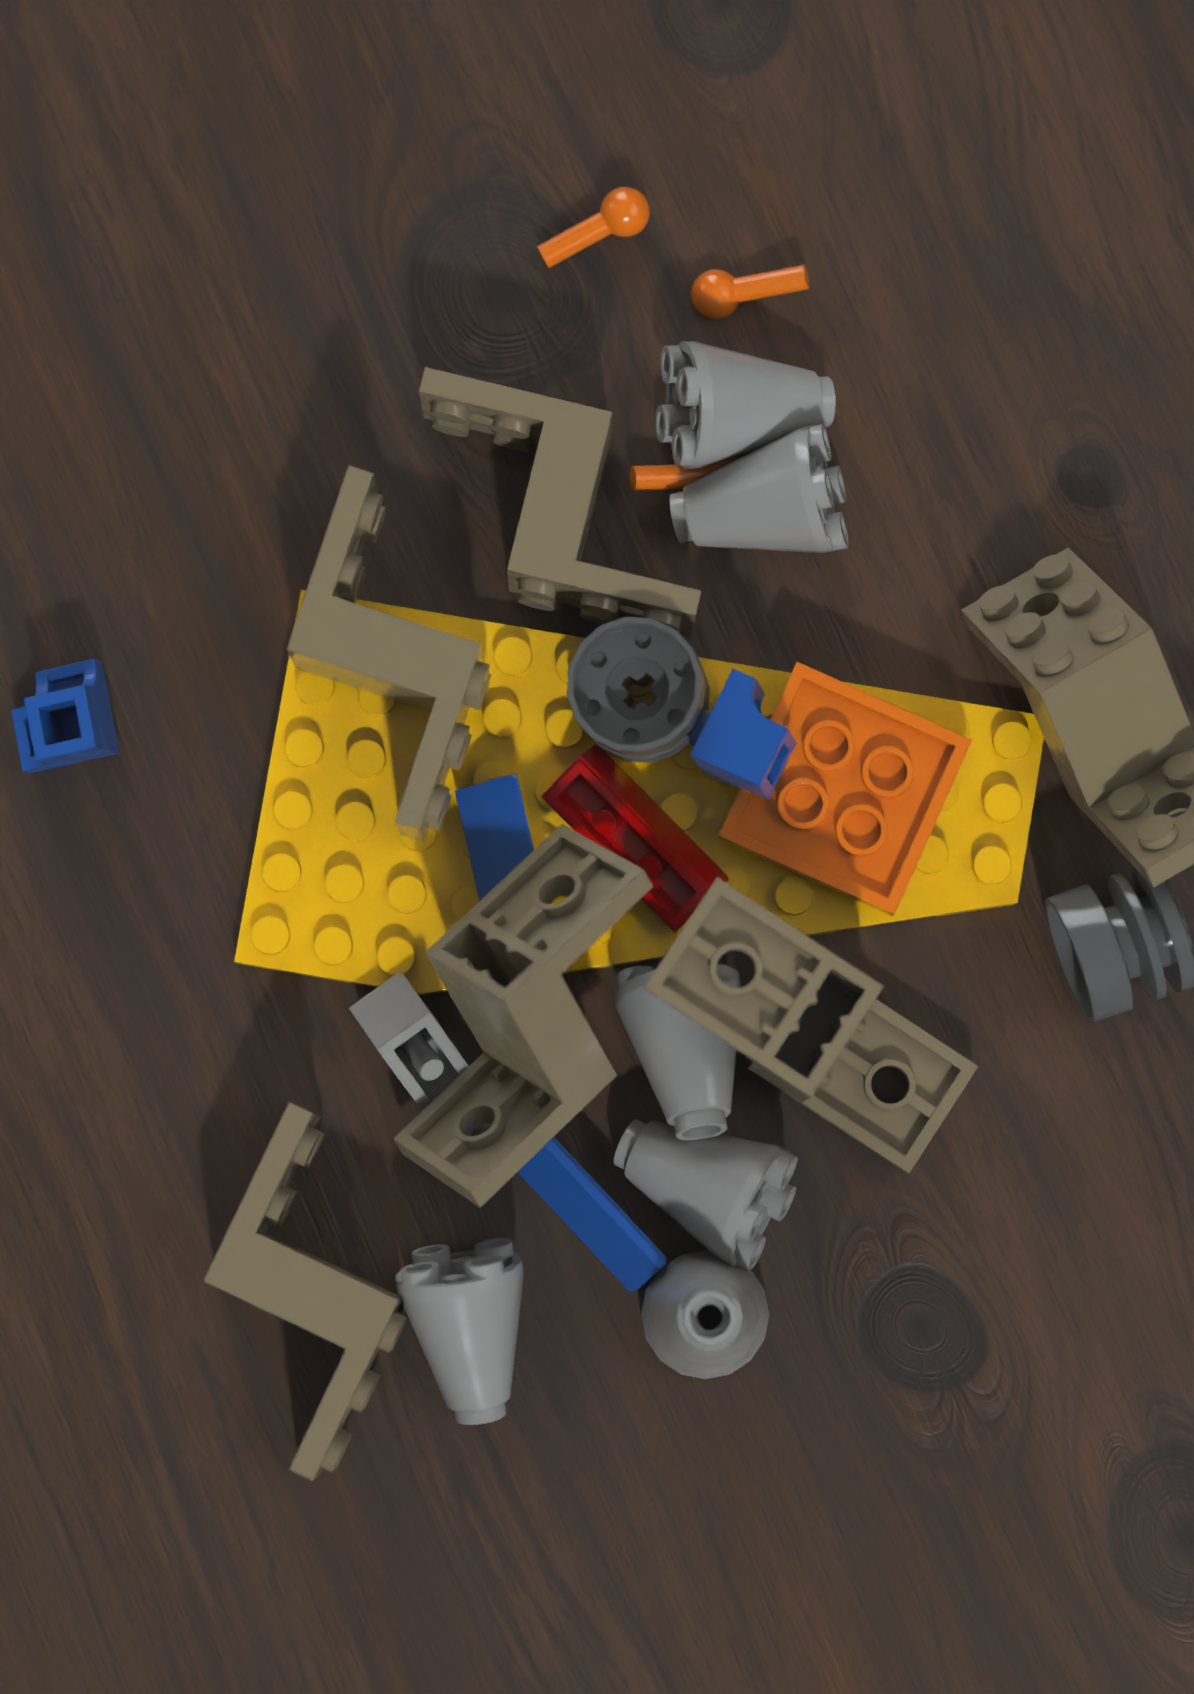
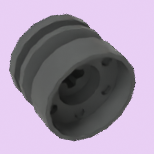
(637, 653)
(1134, 937)

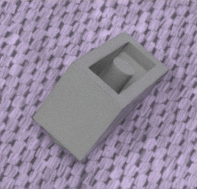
(409, 1039)

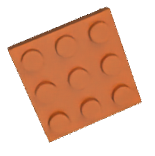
(853, 791)

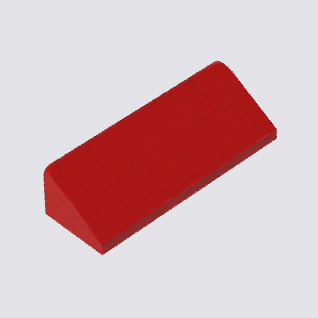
(620, 816)

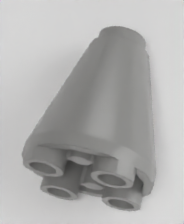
(734, 402)
(768, 499)
(682, 1060)
(712, 1186)
(672, 1310)
(467, 1322)

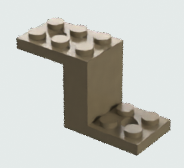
(558, 499)
(388, 654)
(1100, 705)
(508, 985)
(811, 1025)
(307, 1290)

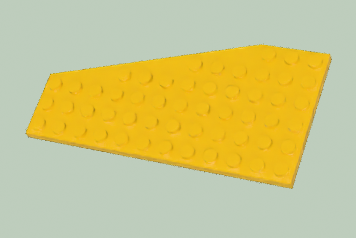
(359, 902)

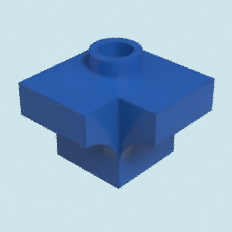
(66, 718)
(738, 742)

